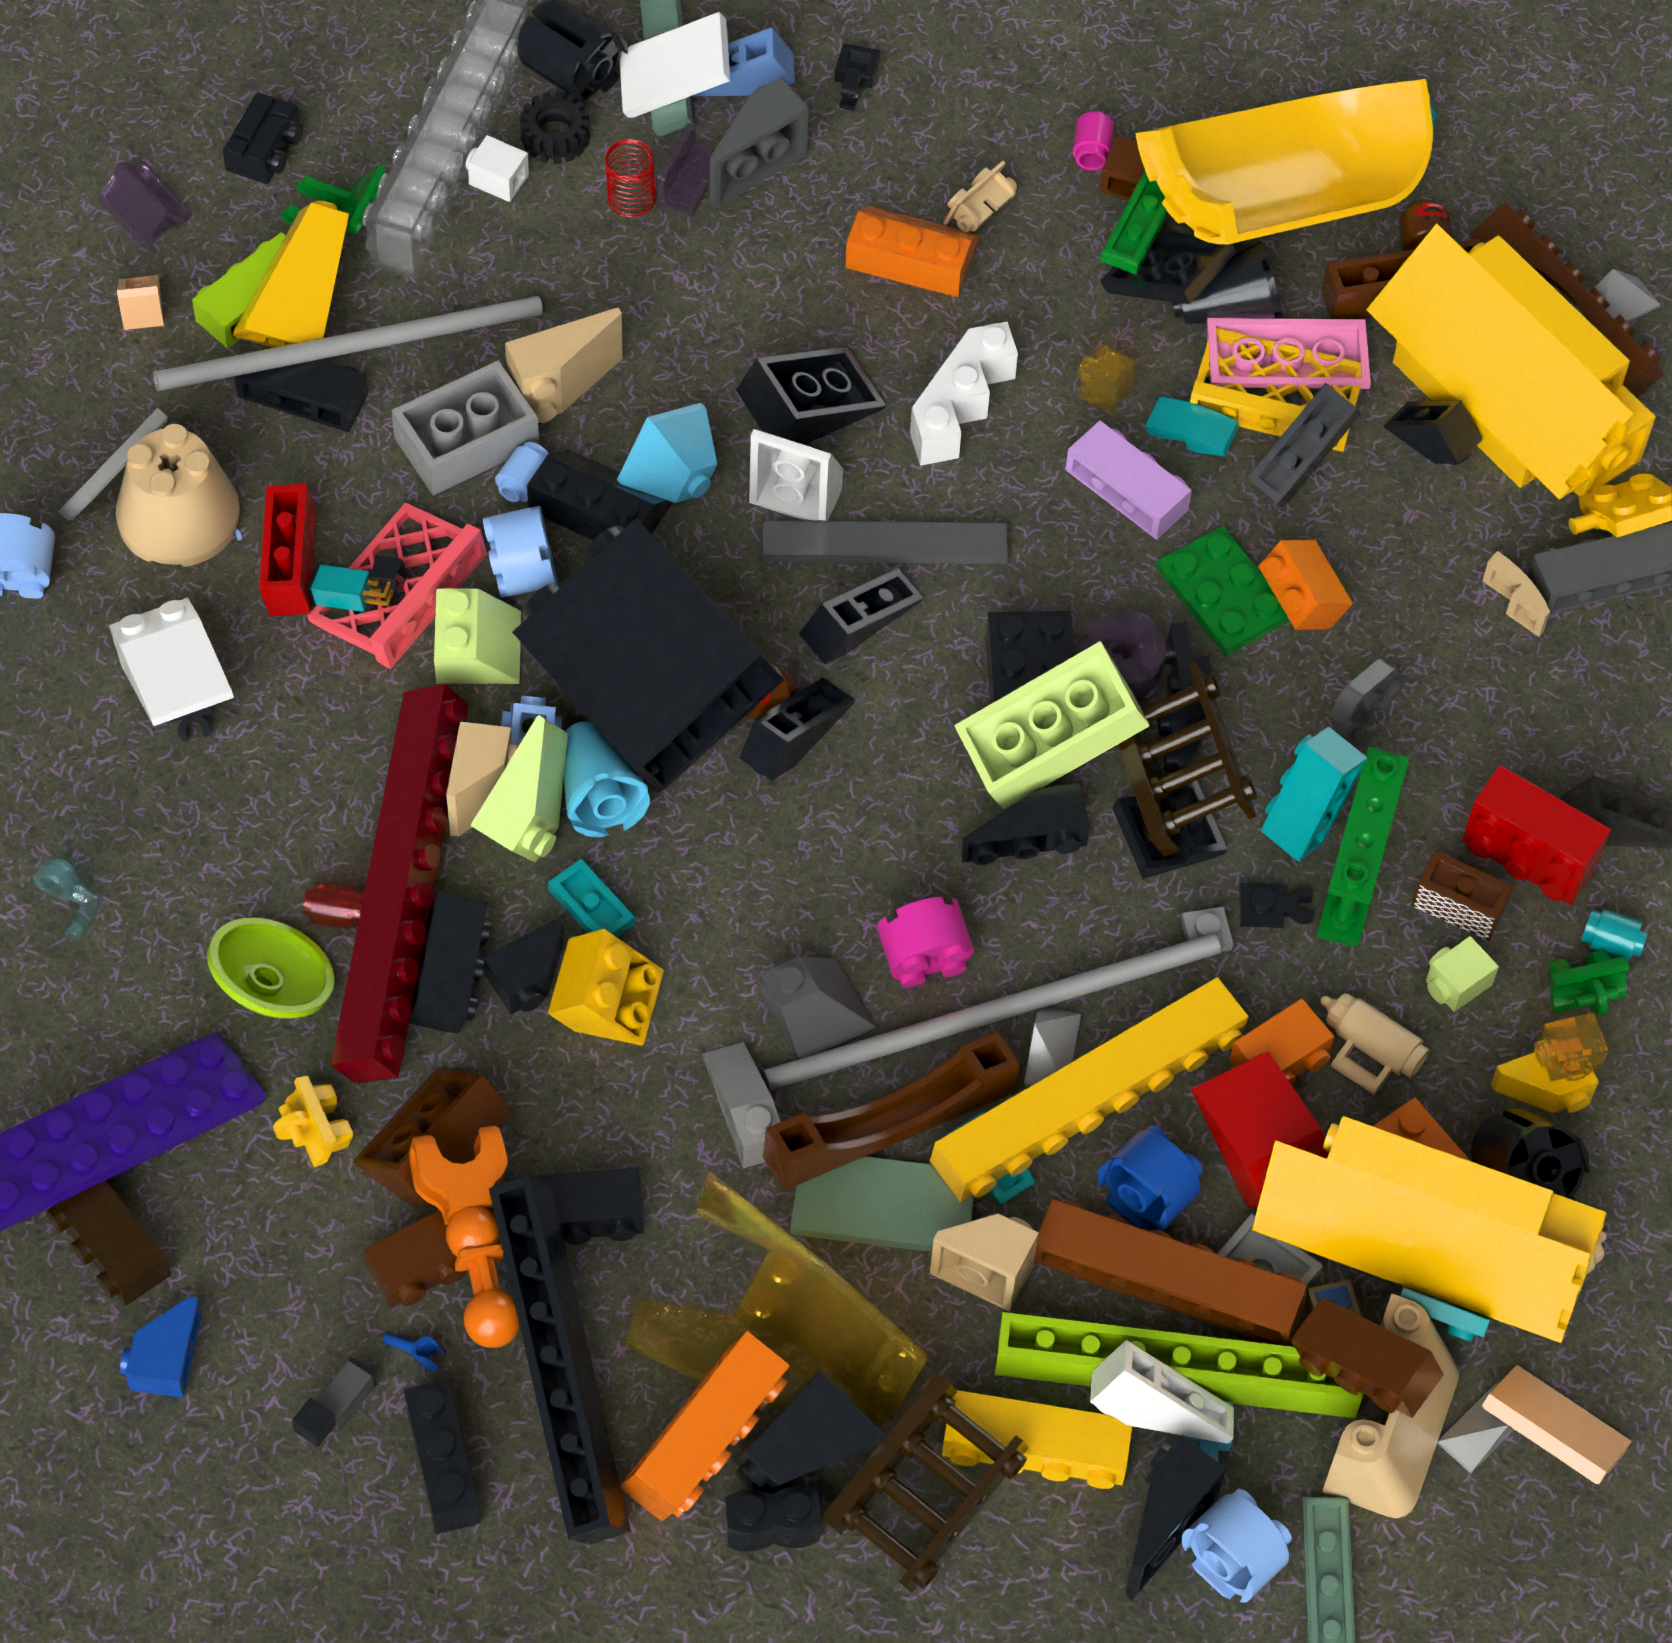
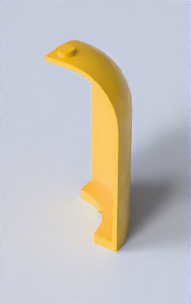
(1292, 161)

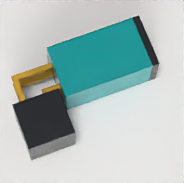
(353, 588)

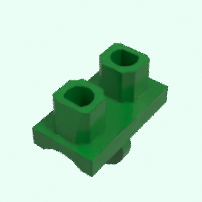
(1587, 985)

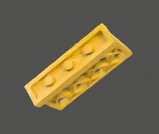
(1267, 412)

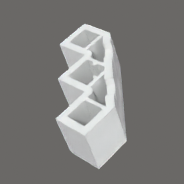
(961, 391)

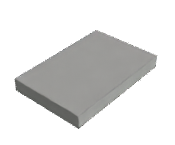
(110, 467)

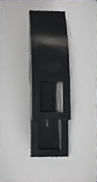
(1179, 656)

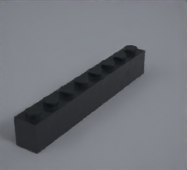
(559, 1360)

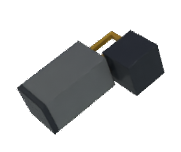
(335, 1404)

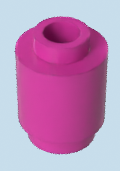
(1093, 140)

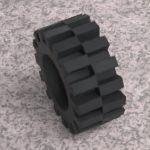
(555, 145)

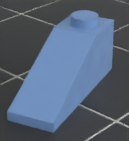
(755, 63)

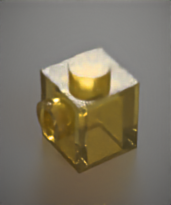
(1106, 378)
(1571, 1047)

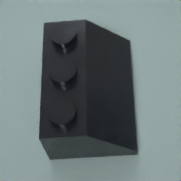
(589, 497)

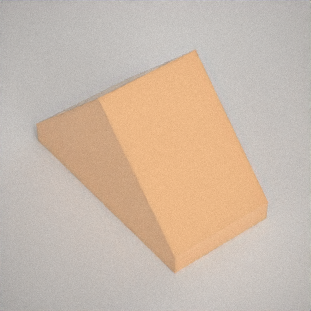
(140, 302)

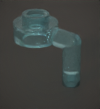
(60, 880)

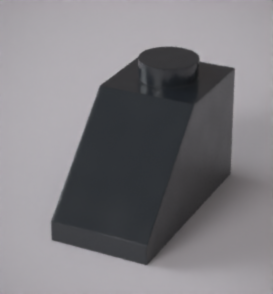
(1436, 430)
(526, 967)

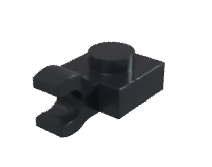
(855, 69)

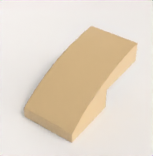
(1526, 601)

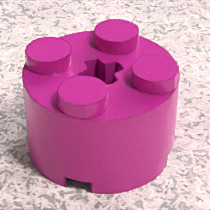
(926, 941)

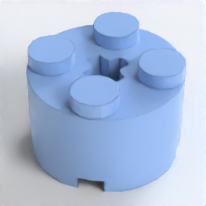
(520, 551)
(25, 555)
(1237, 1546)

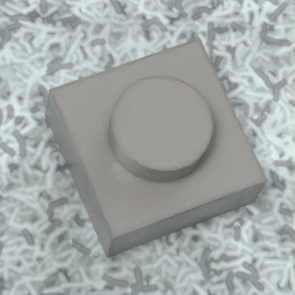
(1206, 922)

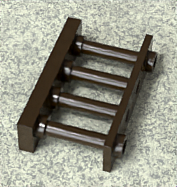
(1152, 789)
(880, 1476)

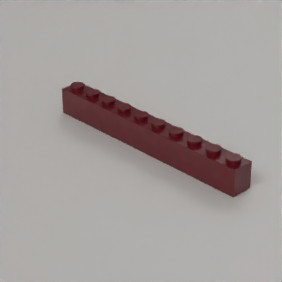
(399, 887)

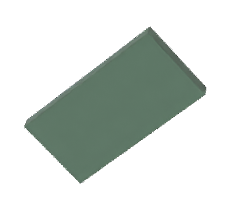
(878, 1204)

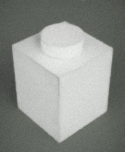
(497, 168)

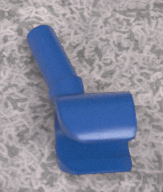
(419, 1349)

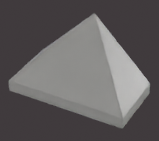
(1625, 295)
(1051, 1043)
(1475, 1435)

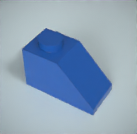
(163, 1351)

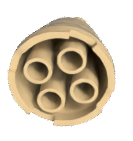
(175, 499)

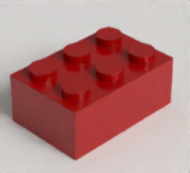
(1535, 835)

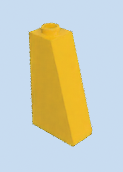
(300, 281)

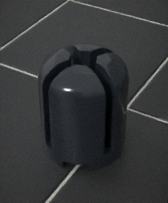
(570, 49)
(1532, 1151)

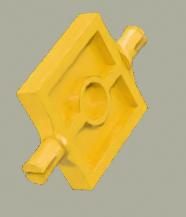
(1625, 506)

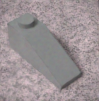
(743, 1100)

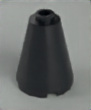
(1240, 291)

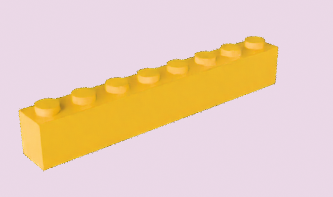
(1088, 1090)

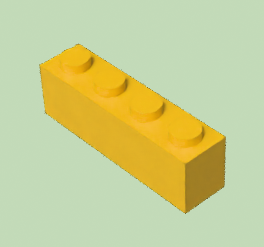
(1057, 1438)

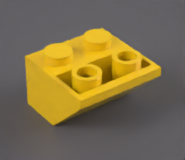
(605, 988)

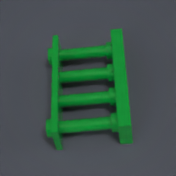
(1362, 847)

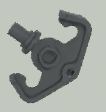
(1369, 690)

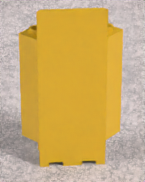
(1518, 359)
(1433, 1225)

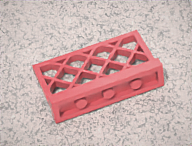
(408, 619)

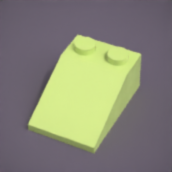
(528, 795)

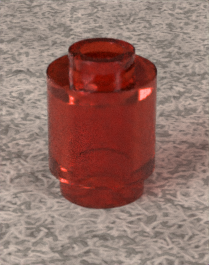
(333, 905)

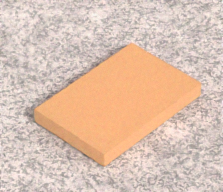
(1557, 1424)

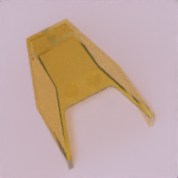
(793, 1309)

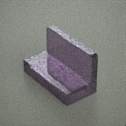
(685, 174)
(141, 202)

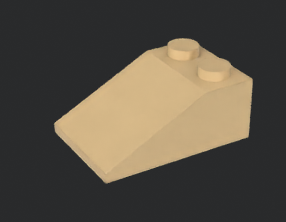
(564, 361)

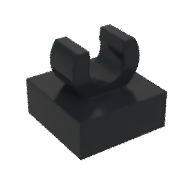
(193, 717)

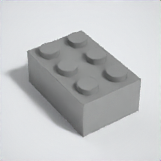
(464, 427)

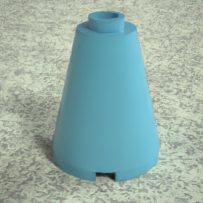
(600, 784)

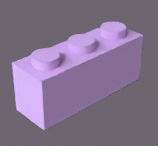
(1128, 479)

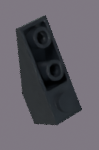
(1038, 823)

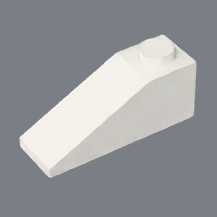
(1157, 1398)

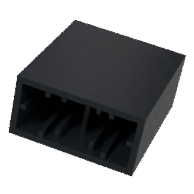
(645, 654)

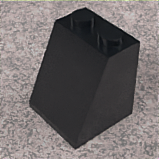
(805, 1436)

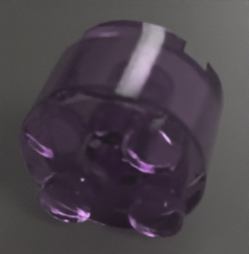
(1135, 649)

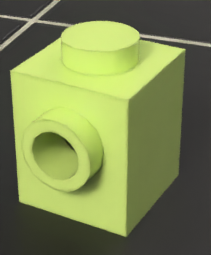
(1460, 973)

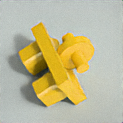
(307, 1124)

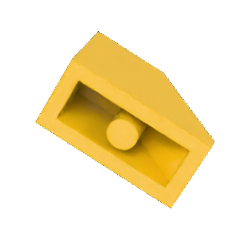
(1531, 1084)

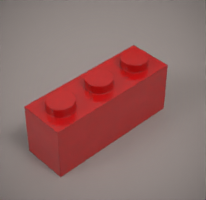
(287, 549)

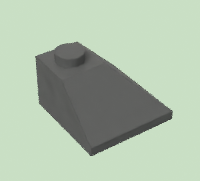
(814, 1005)

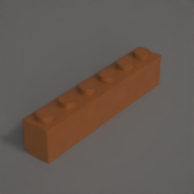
(1170, 1273)

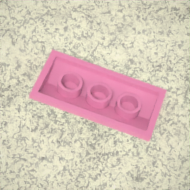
(1329, 336)

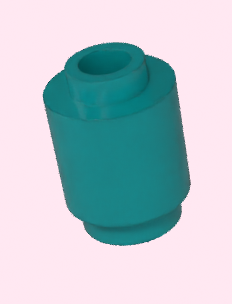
(1614, 933)

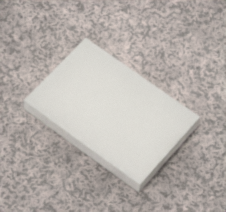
(674, 65)

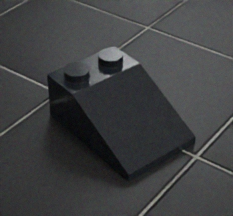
(808, 393)
(1179, 1491)

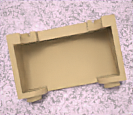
(1388, 1463)

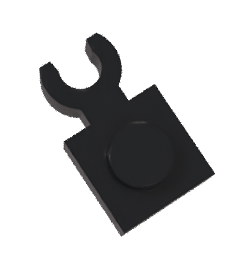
(1267, 906)

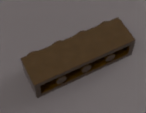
(112, 1241)

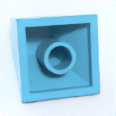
(672, 455)

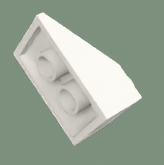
(793, 478)
(170, 661)

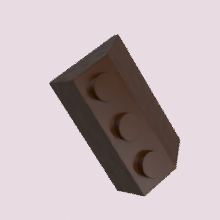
(448, 1108)

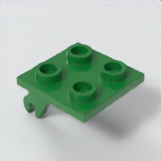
(350, 201)

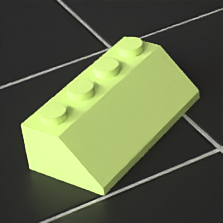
(1051, 725)

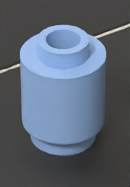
(519, 470)

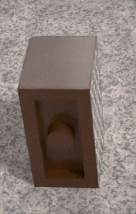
(1462, 895)

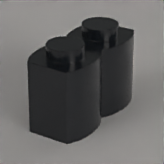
(782, 1518)

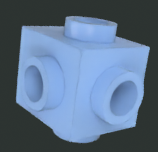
(528, 708)

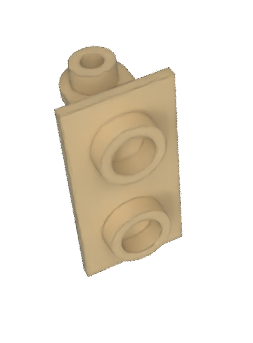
(970, 206)

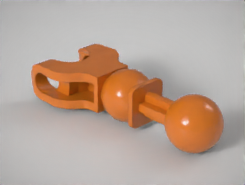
(471, 1228)

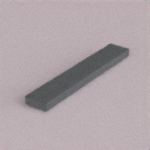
(884, 542)

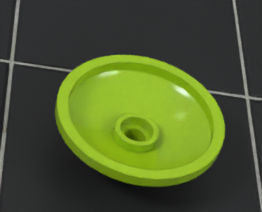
(270, 968)

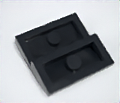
(1196, 840)

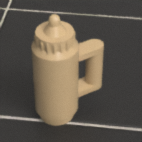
(1375, 1036)

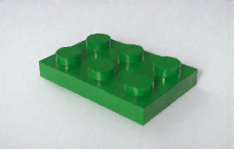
(1223, 590)

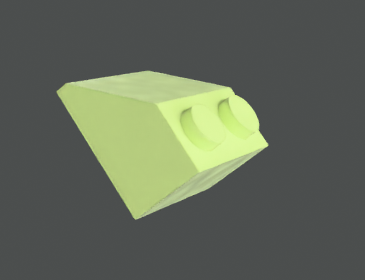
(475, 638)

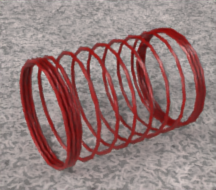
(609, 173)

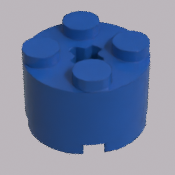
(1150, 1179)

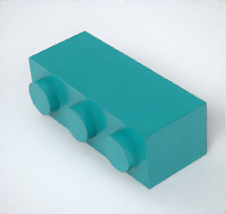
(1312, 793)

